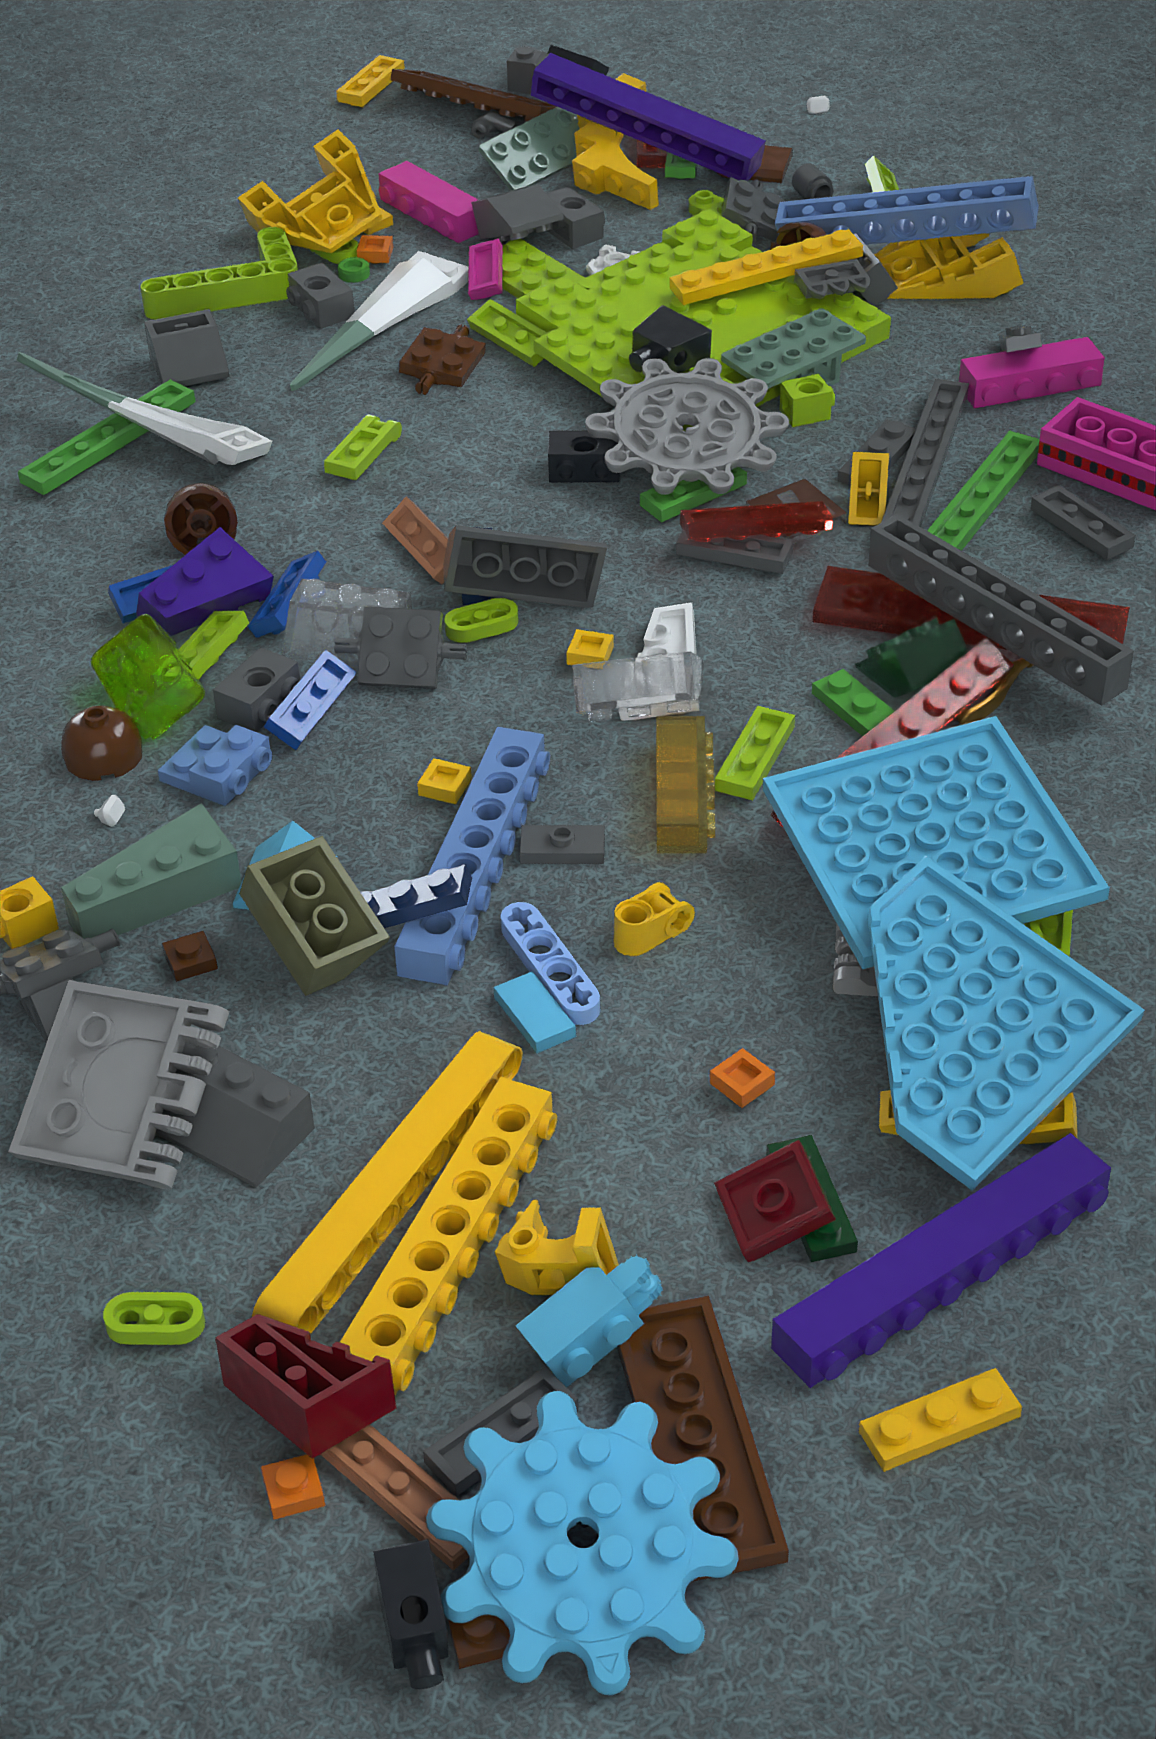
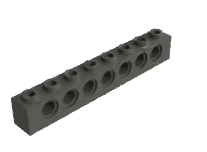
(1001, 609)

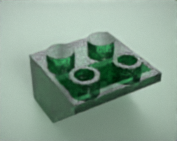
(914, 657)

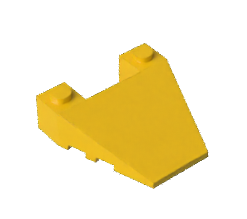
(328, 211)
(948, 270)

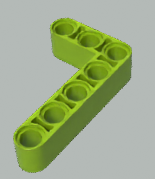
(226, 285)

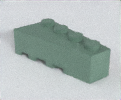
(154, 877)

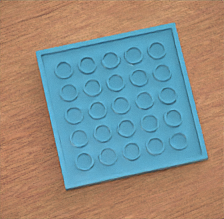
(942, 796)

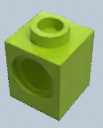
(806, 400)

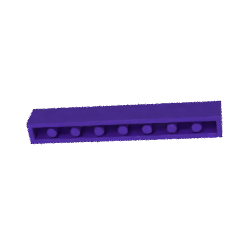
(647, 118)
(939, 1260)

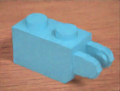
(590, 1317)

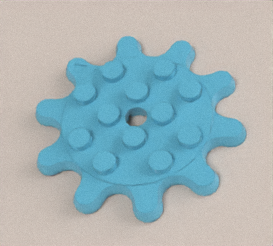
(572, 1596)

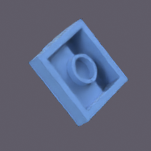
(218, 763)

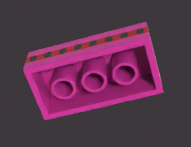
(1102, 450)

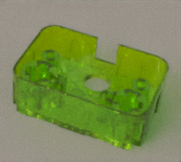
(134, 672)

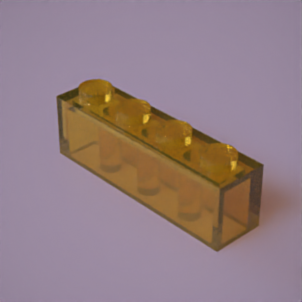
(682, 786)

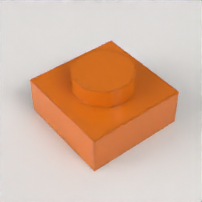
(375, 248)
(742, 1078)
(292, 1486)

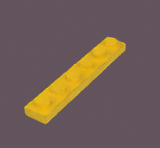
(764, 266)

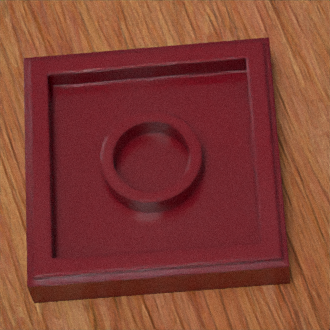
(774, 1201)

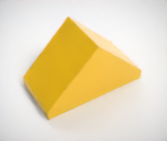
(868, 488)

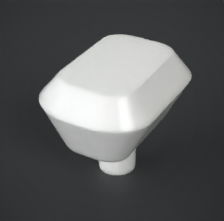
(818, 105)
(110, 811)

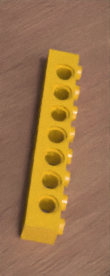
(451, 1227)

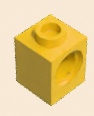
(26, 913)

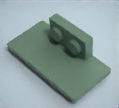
(533, 149)
(796, 350)

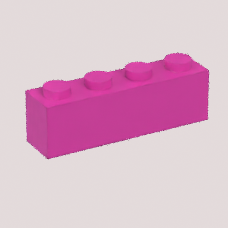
(429, 200)
(1032, 372)

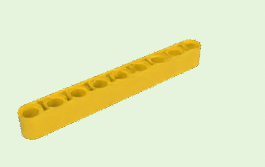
(387, 1186)

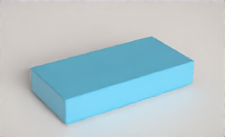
(534, 1012)

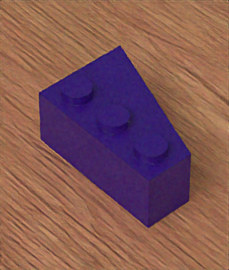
(206, 580)

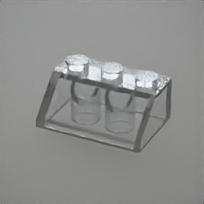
(332, 610)
(638, 685)

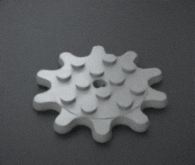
(651, 419)

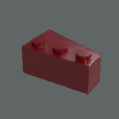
(302, 1386)

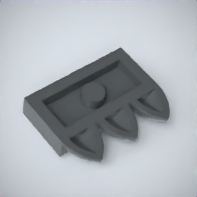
(832, 279)

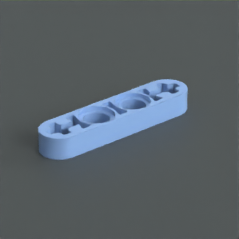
(553, 961)

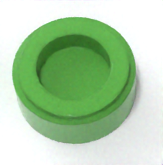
(353, 269)

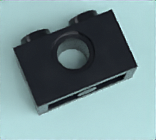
(579, 457)

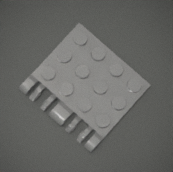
(111, 1077)

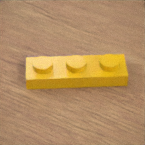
(369, 81)
(939, 1419)

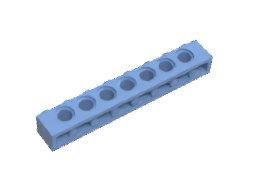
(922, 211)
(480, 839)

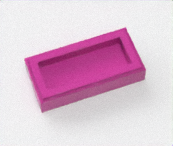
(485, 269)

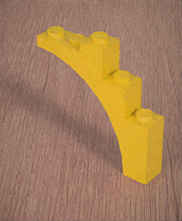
(604, 166)

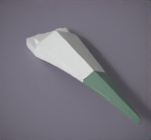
(402, 293)
(200, 436)

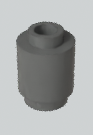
(811, 182)

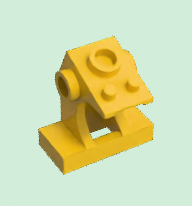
(528, 1252)

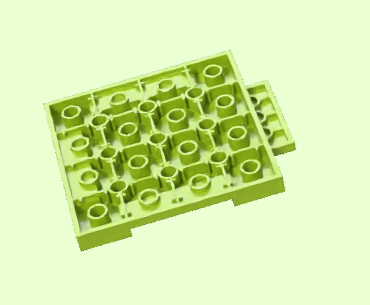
(595, 318)

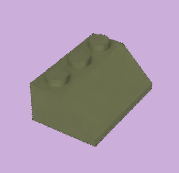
(312, 914)

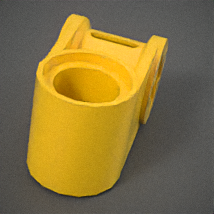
(647, 920)

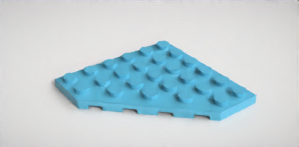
(980, 1020)

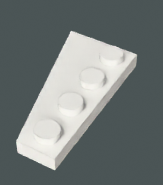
(668, 632)

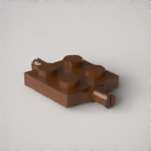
(441, 358)

